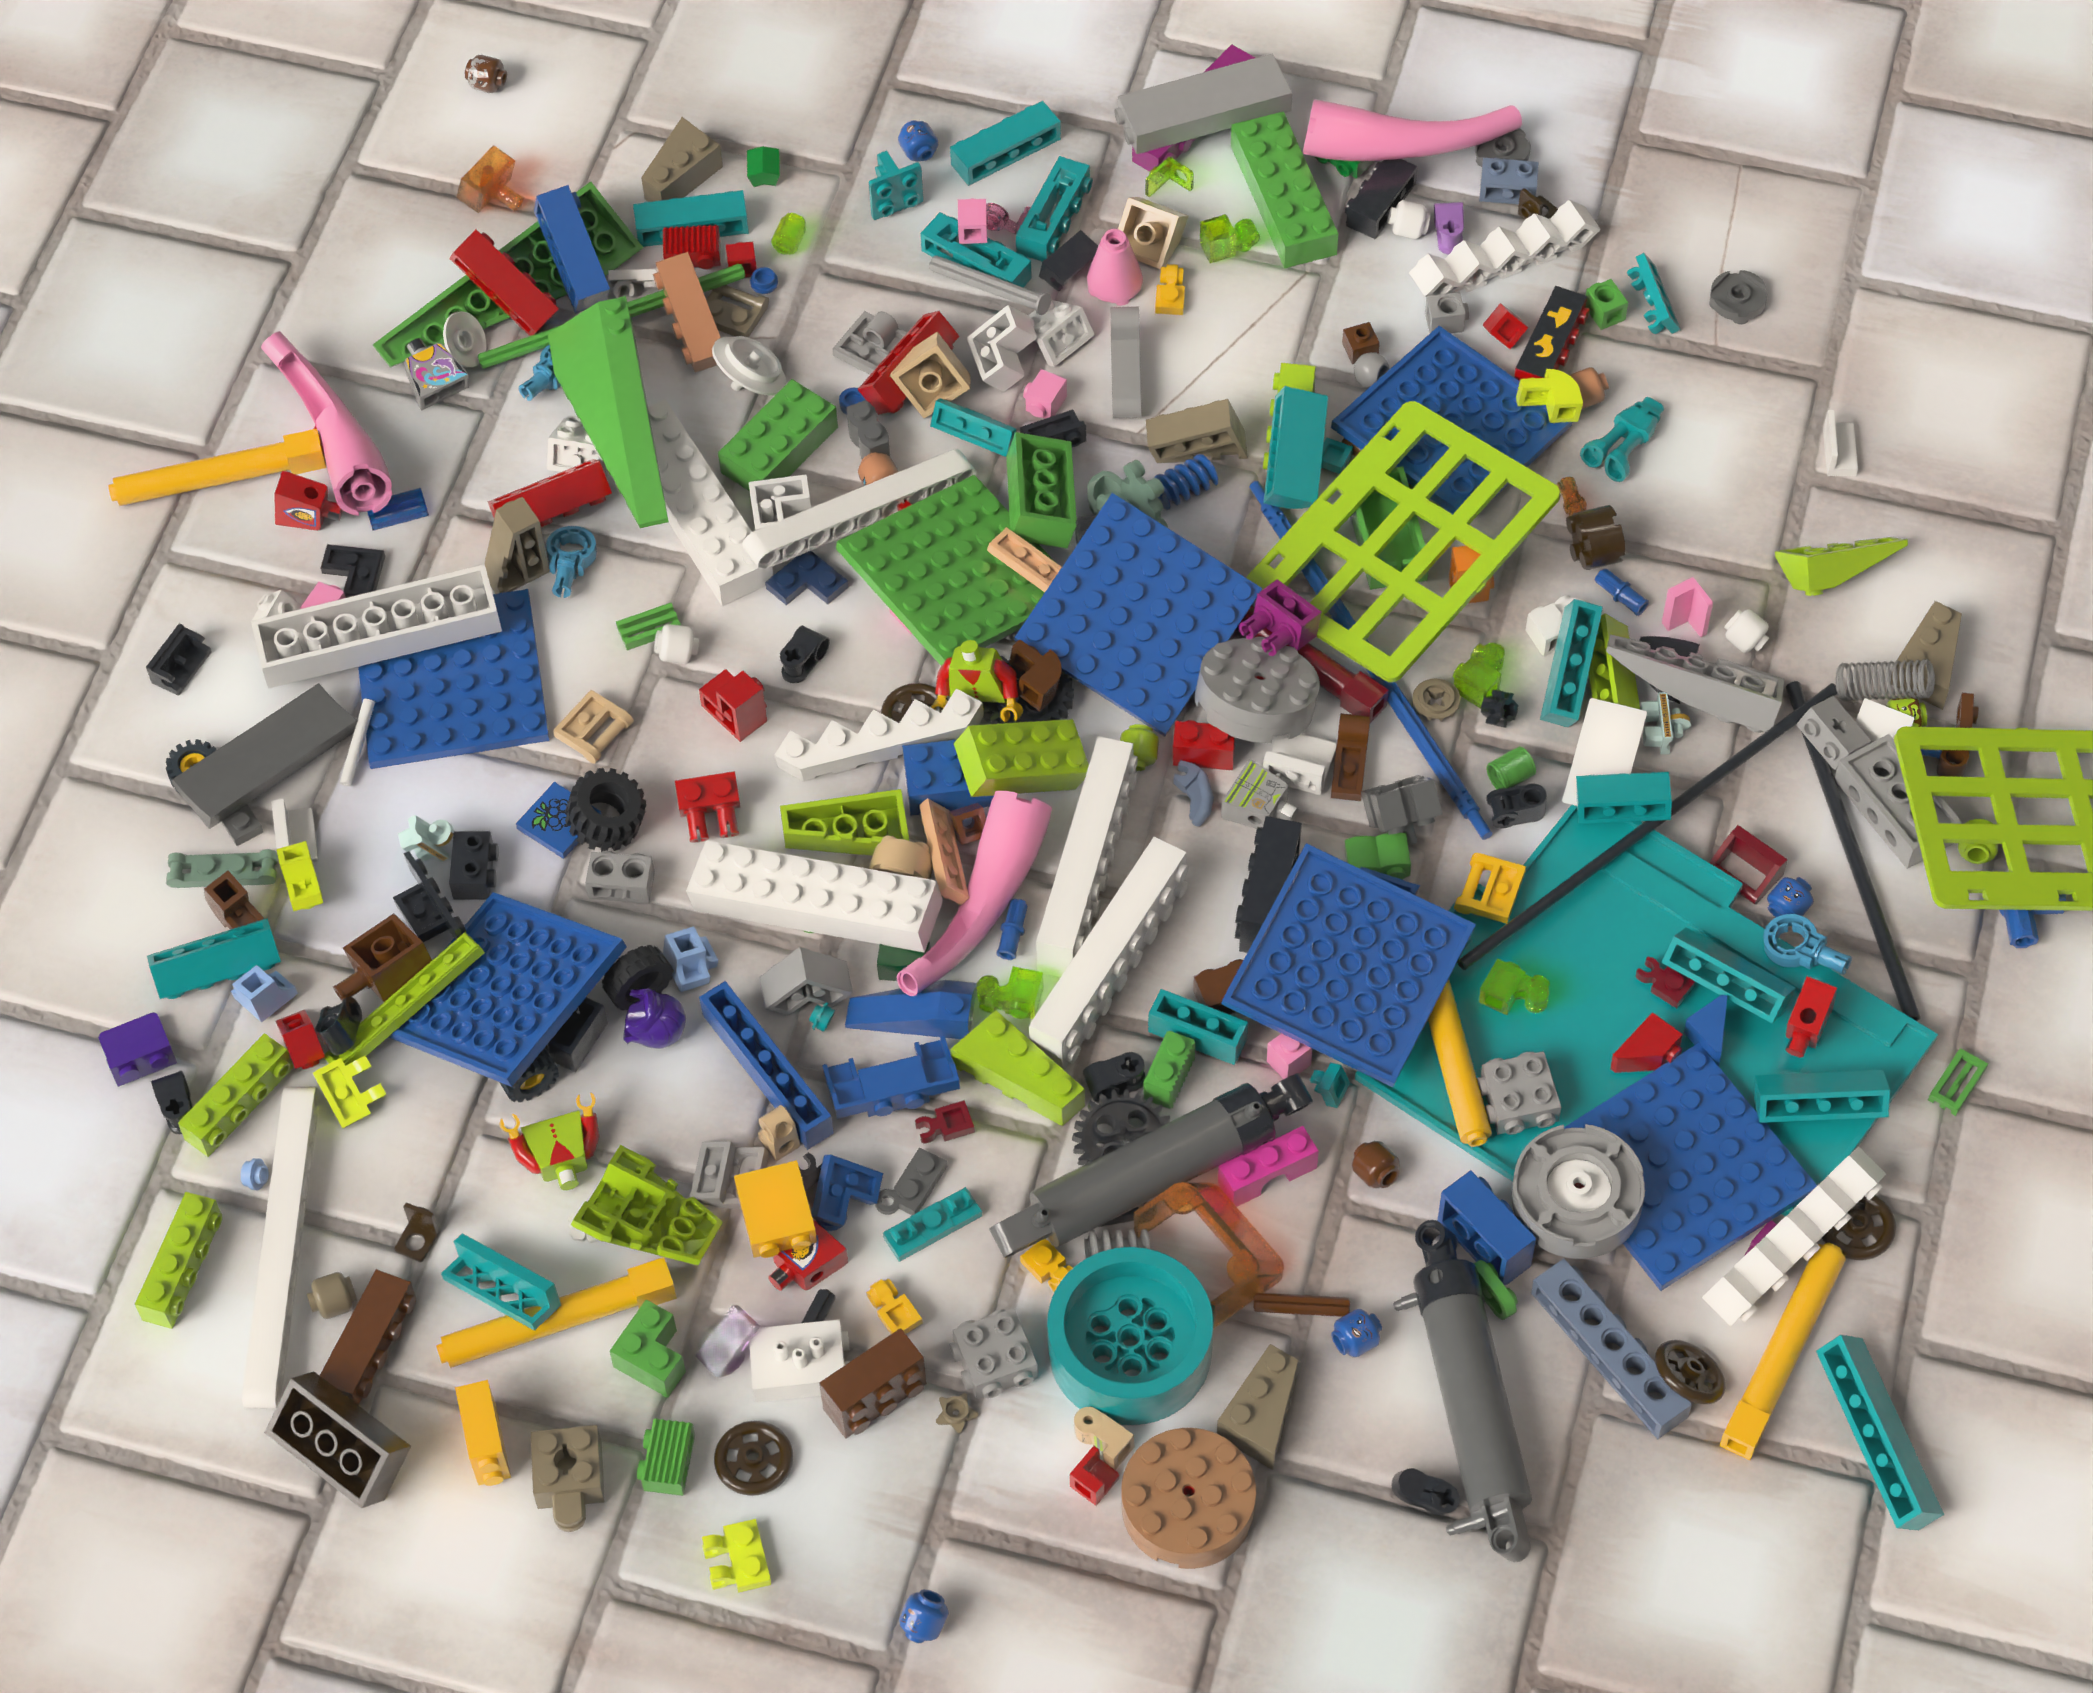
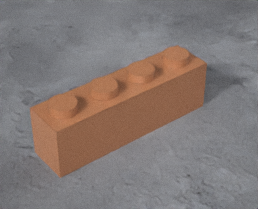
(689, 308)

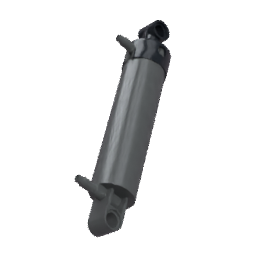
(1150, 1165)
(1471, 1392)

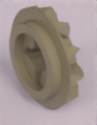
(1437, 689)

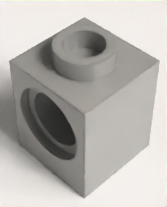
(1447, 312)

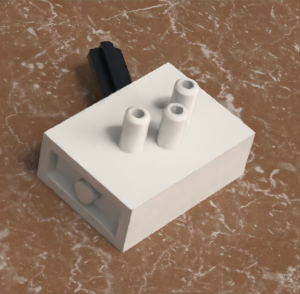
(796, 1357)

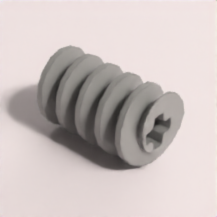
(1094, 1245)

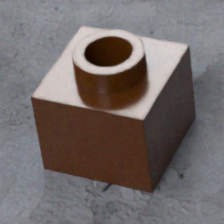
(1359, 341)
(972, 832)

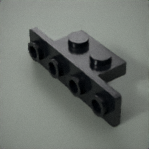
(423, 908)

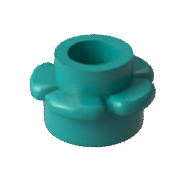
(821, 1017)

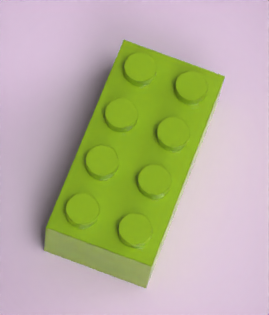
(1022, 757)

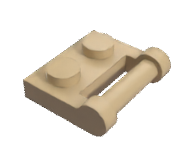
(586, 720)

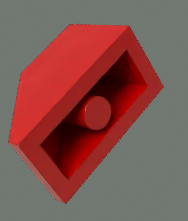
(300, 1040)
(1648, 1047)

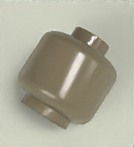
(332, 1295)

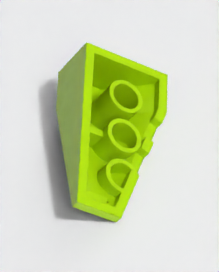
(1826, 568)

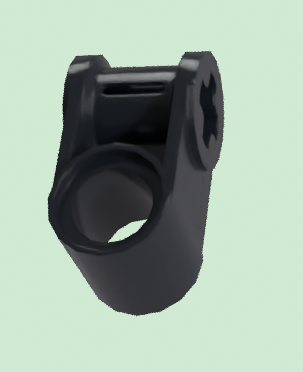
(802, 654)
(1515, 805)
(339, 1025)
(1115, 1075)
(173, 1098)

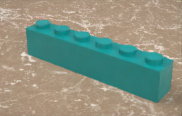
(1879, 1433)

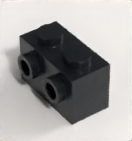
(472, 865)

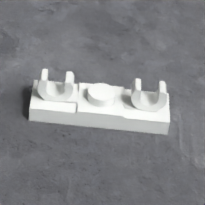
(627, 278)

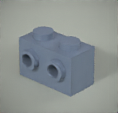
(1506, 178)

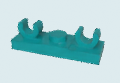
(1654, 295)
(972, 427)
(932, 1224)

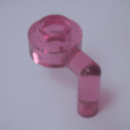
(999, 218)

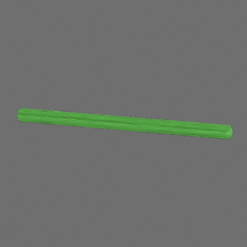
(636, 307)

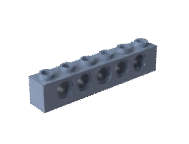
(1656, 1414)

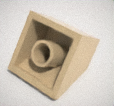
(1152, 230)
(931, 373)

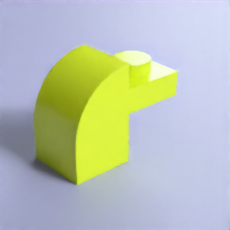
(1556, 391)
(300, 876)

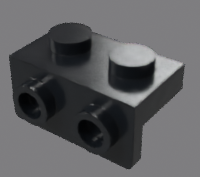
(1060, 426)

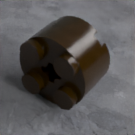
(1596, 537)

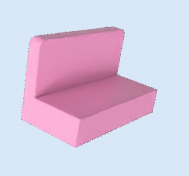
(1687, 604)

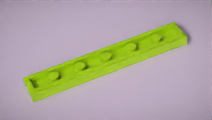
(411, 997)

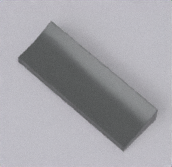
(264, 755)

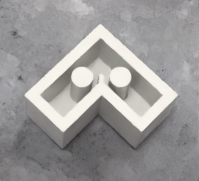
(997, 346)
(778, 499)

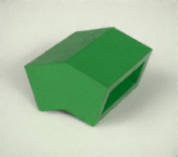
(763, 166)

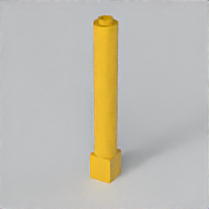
(299, 453)
(1458, 1071)
(644, 1282)
(1782, 1351)

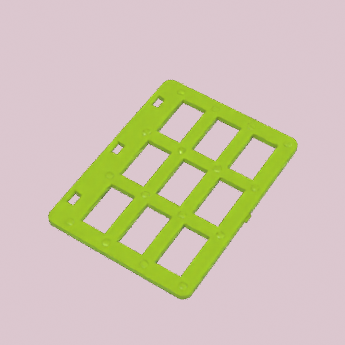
(1370, 472)
(2019, 887)

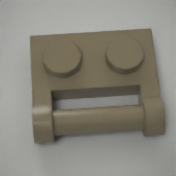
(732, 318)

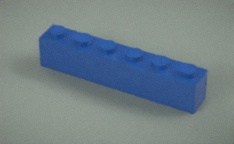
(766, 1063)

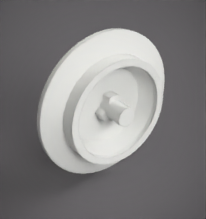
(749, 365)

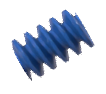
(1186, 478)

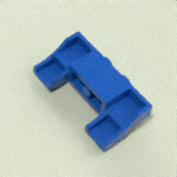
(892, 1084)

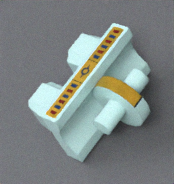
(1661, 734)
(427, 838)

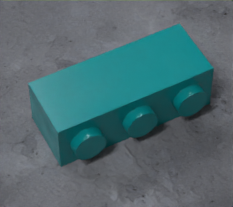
(1623, 797)
(1211, 1029)

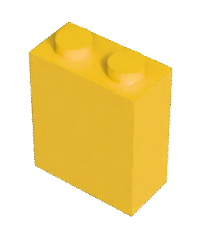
(775, 1209)
(483, 1433)

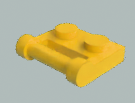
(1499, 892)

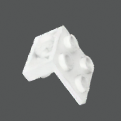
(1061, 331)
(570, 446)
(1301, 761)

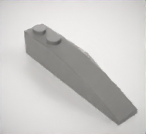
(1716, 688)

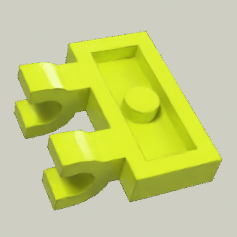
(343, 1093)
(746, 1556)

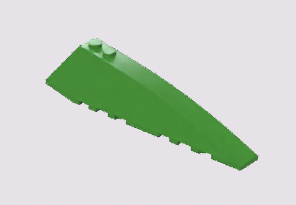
(531, 254)
(603, 380)

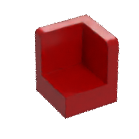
(1505, 326)
(1093, 1477)

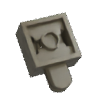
(567, 1473)

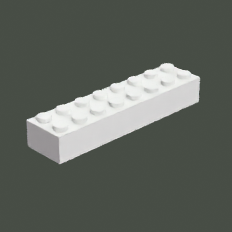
(703, 511)
(376, 626)
(1087, 855)
(815, 896)
(1110, 952)

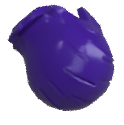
(654, 1020)

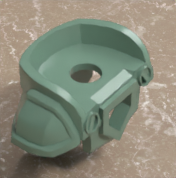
(1132, 489)

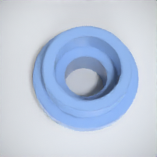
(254, 1174)

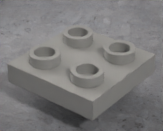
(869, 341)

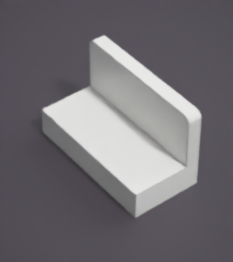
(1839, 447)
(294, 827)

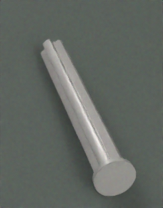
(991, 284)

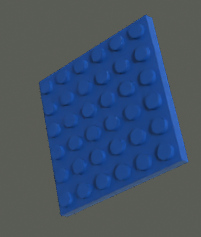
(1465, 391)
(1138, 613)
(459, 694)
(1349, 965)
(515, 993)
(1704, 1163)

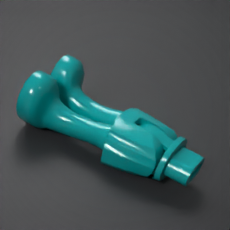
(1636, 426)

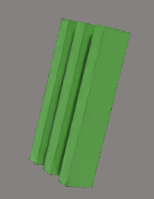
(645, 622)
(1945, 1101)

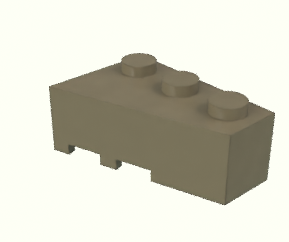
(681, 163)
(1202, 430)
(515, 548)
(1937, 642)
(1260, 1407)

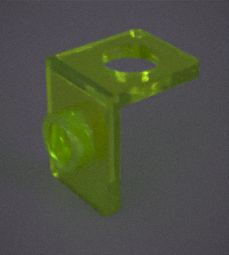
(1166, 171)

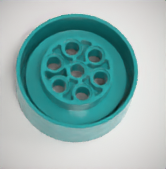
(1158, 1292)

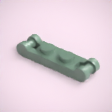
(211, 866)

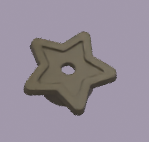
(956, 1403)

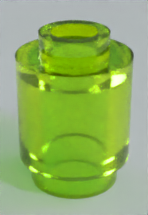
(789, 234)

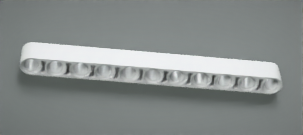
(280, 1248)

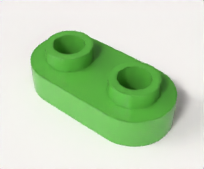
(1496, 1295)

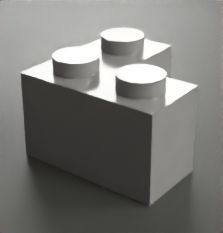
(805, 978)

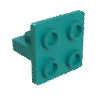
(894, 187)

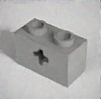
(1832, 731)

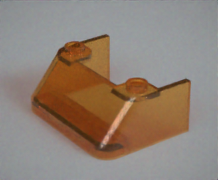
(1254, 1262)

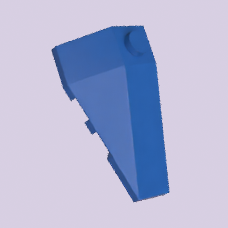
(934, 1012)

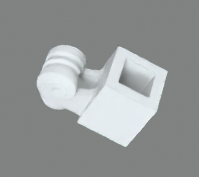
(1544, 624)

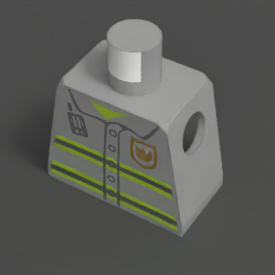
(1257, 795)

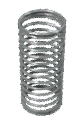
(1853, 677)

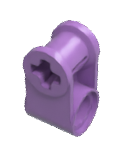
(1449, 225)

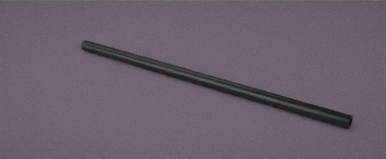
(1858, 868)

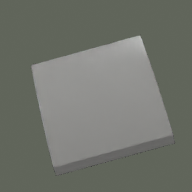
(716, 1170)

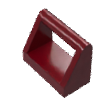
(1757, 855)

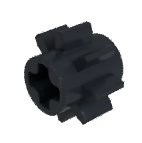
(1499, 708)

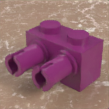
(1285, 615)

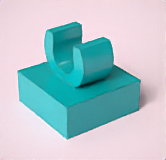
(1331, 1084)

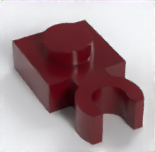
(1667, 983)
(949, 1120)

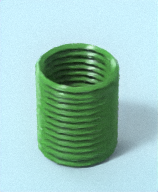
(1511, 768)

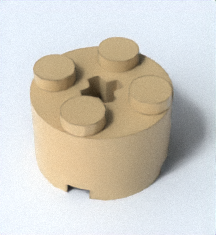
(902, 857)

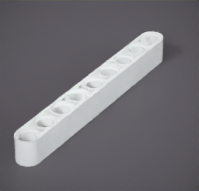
(854, 510)

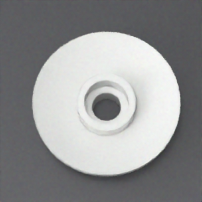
(464, 338)

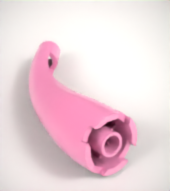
(1364, 135)
(352, 458)
(1002, 862)

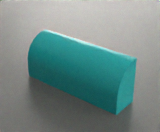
(1295, 448)

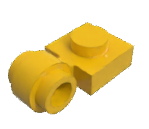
(1170, 296)
(1045, 1262)
(894, 1312)

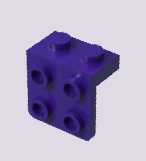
(137, 1048)

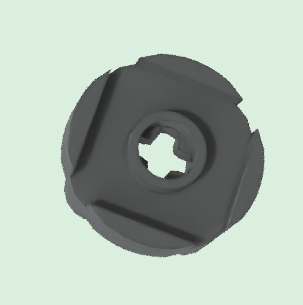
(1517, 147)
(1734, 308)

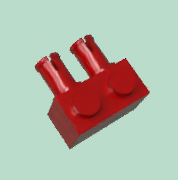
(707, 795)

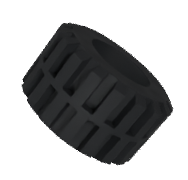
(609, 789)

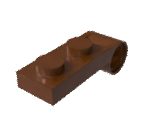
(1966, 716)
(1350, 757)

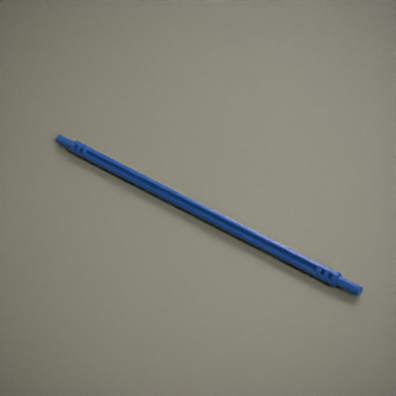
(1396, 697)

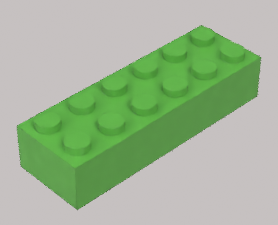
(1284, 190)

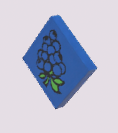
(547, 823)

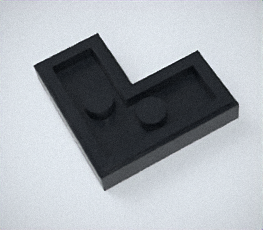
(359, 565)

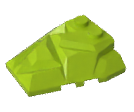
(645, 1212)

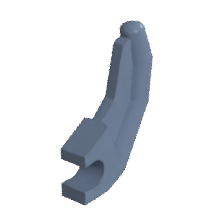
(1198, 788)

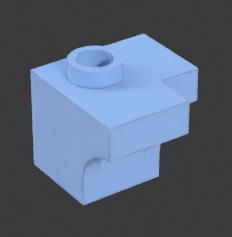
(689, 958)
(263, 992)

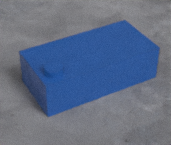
(571, 247)

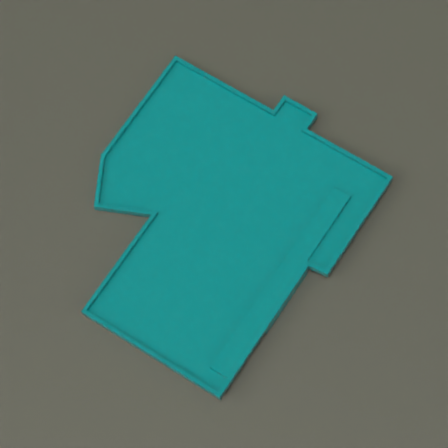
(1591, 955)

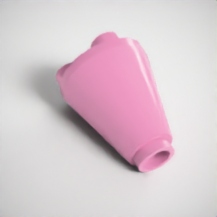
(1114, 270)

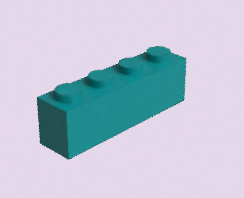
(1005, 142)
(722, 209)
(1571, 663)
(213, 959)
(1728, 975)
(1821, 1096)

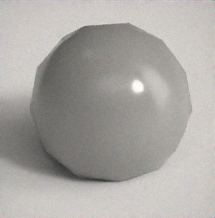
(1370, 368)

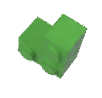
(643, 1350)

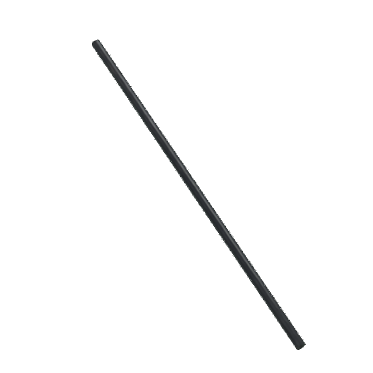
(1641, 831)

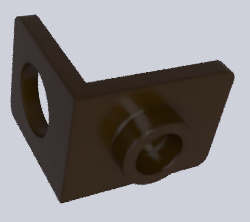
(1530, 204)
(421, 1223)

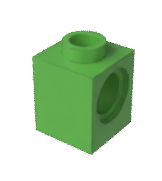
(1606, 304)

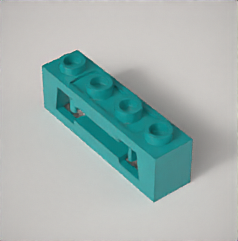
(1073, 181)
(987, 257)

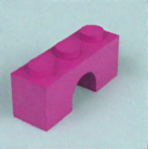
(1248, 1173)

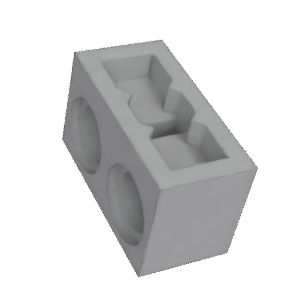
(619, 884)

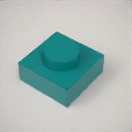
(1335, 455)

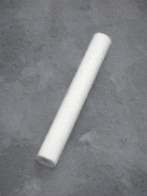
(357, 742)

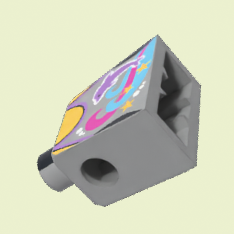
(433, 373)

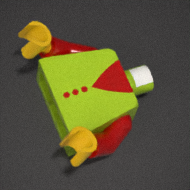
(980, 675)
(557, 1145)

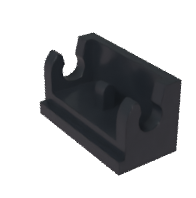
(1068, 260)
(178, 660)

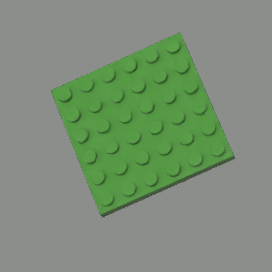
(937, 569)

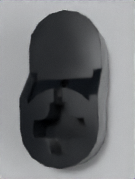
(1410, 1488)

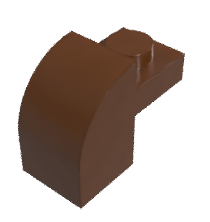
(1040, 672)
(230, 902)

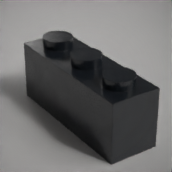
(1386, 187)

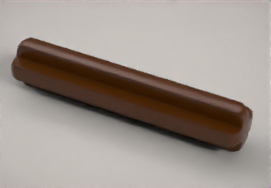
(1301, 1304)

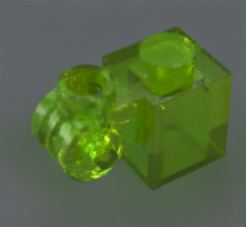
(1222, 241)
(1480, 673)
(1508, 983)
(1017, 998)

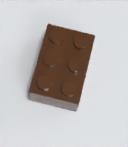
(873, 1383)

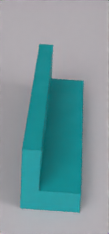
(509, 1279)

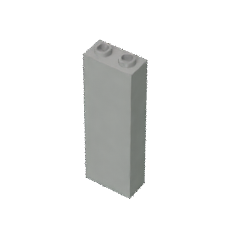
(1203, 103)

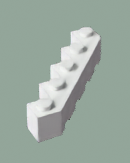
(1506, 251)
(878, 739)
(1795, 1237)

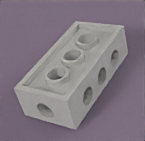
(1878, 790)

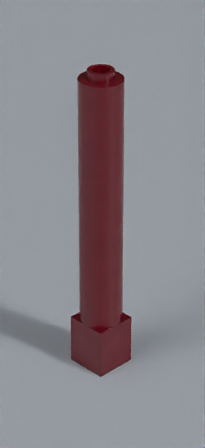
(1357, 691)

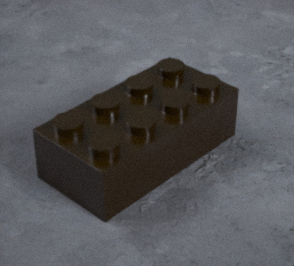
(337, 1439)

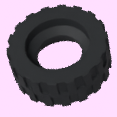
(636, 970)

